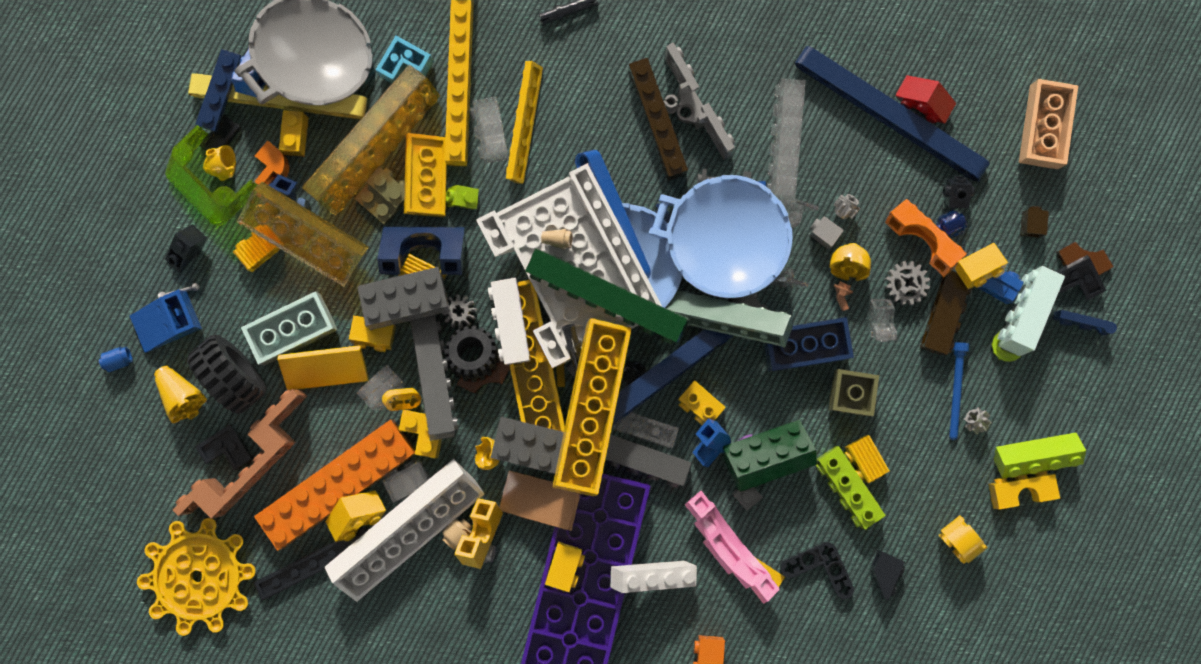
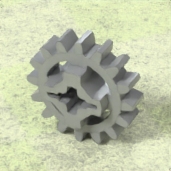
(899, 278)

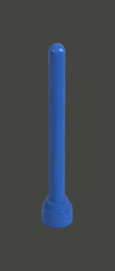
(960, 351)

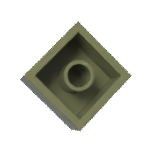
(853, 392)

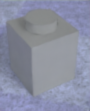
(825, 232)

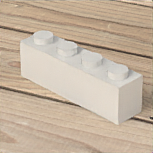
(510, 321)
(653, 576)

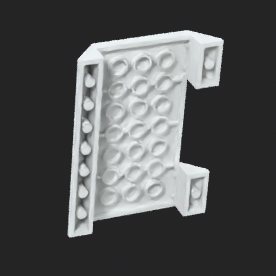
(596, 247)

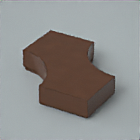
(1074, 252)
(498, 376)

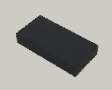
(226, 132)

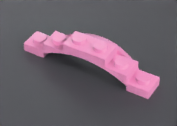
(729, 549)

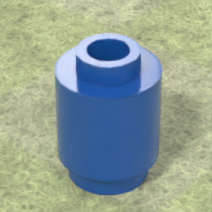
(115, 359)

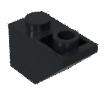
(185, 247)
(885, 573)

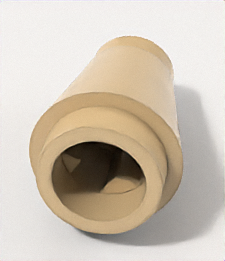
(557, 238)

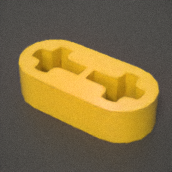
(401, 399)

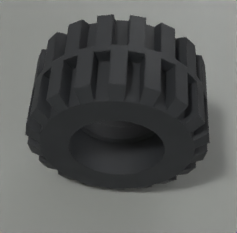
(465, 340)

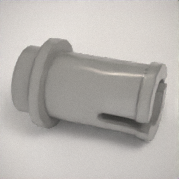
(673, 100)

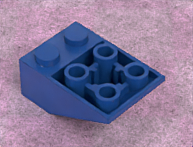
(165, 320)

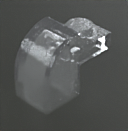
(881, 320)

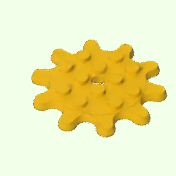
(177, 589)

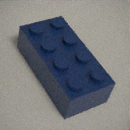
(812, 345)

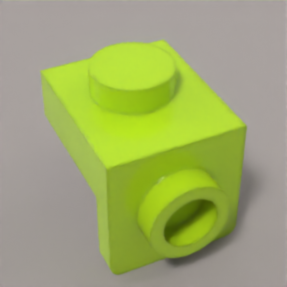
(462, 197)

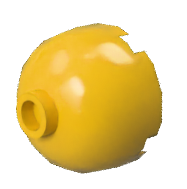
(850, 261)

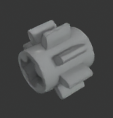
(846, 206)
(977, 420)

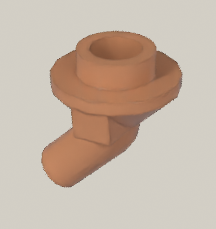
(842, 290)

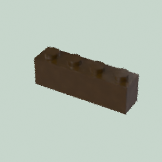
(945, 315)

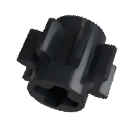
(633, 371)

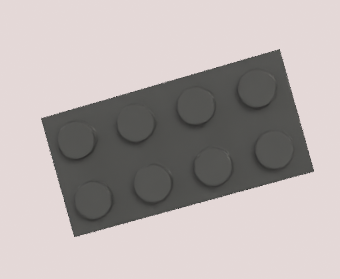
(403, 298)
(527, 445)

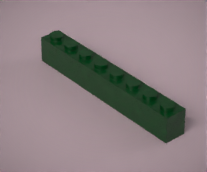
(606, 295)

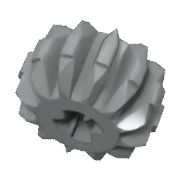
(464, 306)

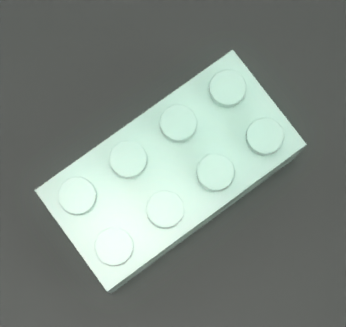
(1030, 311)
(289, 328)

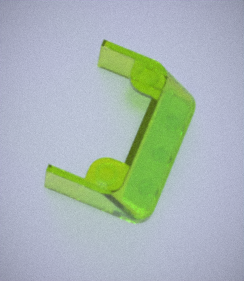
(215, 206)

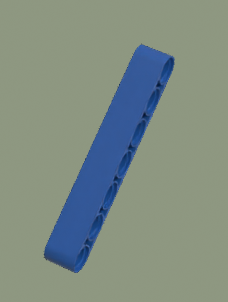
(606, 184)

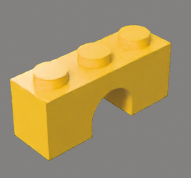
(1005, 493)
(473, 549)

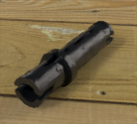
(565, 10)
(570, 332)

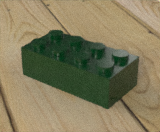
(769, 455)

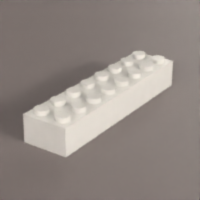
(404, 530)

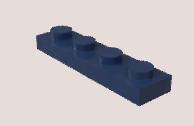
(218, 91)

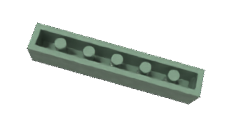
(733, 318)

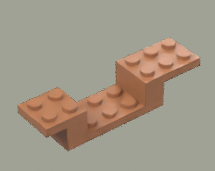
(217, 499)

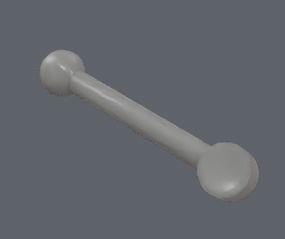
(195, 287)

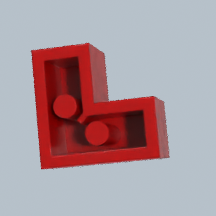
(927, 97)

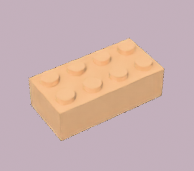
(1048, 124)

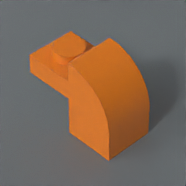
(275, 162)

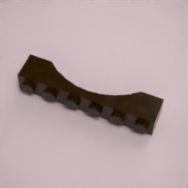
(658, 118)

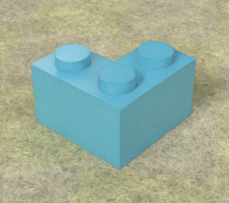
(399, 56)

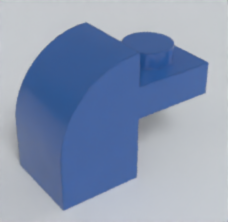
(713, 440)

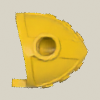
(220, 162)

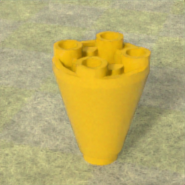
(178, 395)

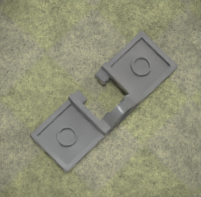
(701, 114)

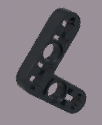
(819, 559)

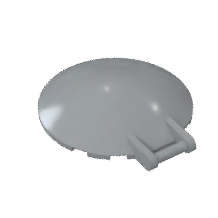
(307, 52)

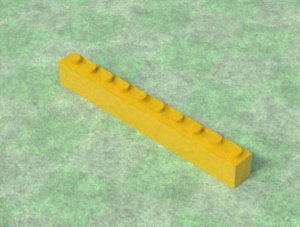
(459, 82)

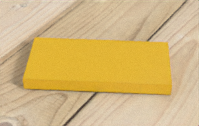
(425, 175)
(323, 367)

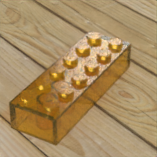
(302, 234)

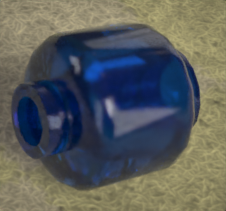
(952, 224)

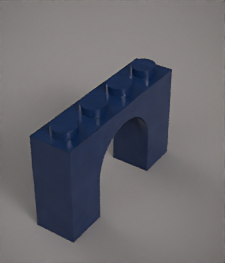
(400, 241)

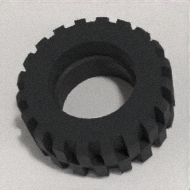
(226, 374)

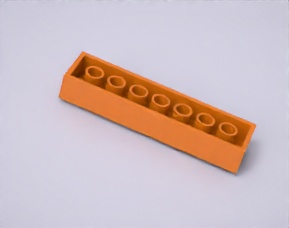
(342, 477)

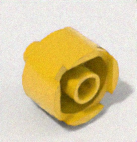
(963, 539)

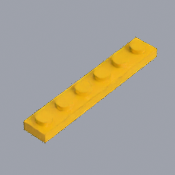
(524, 122)

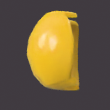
(483, 454)

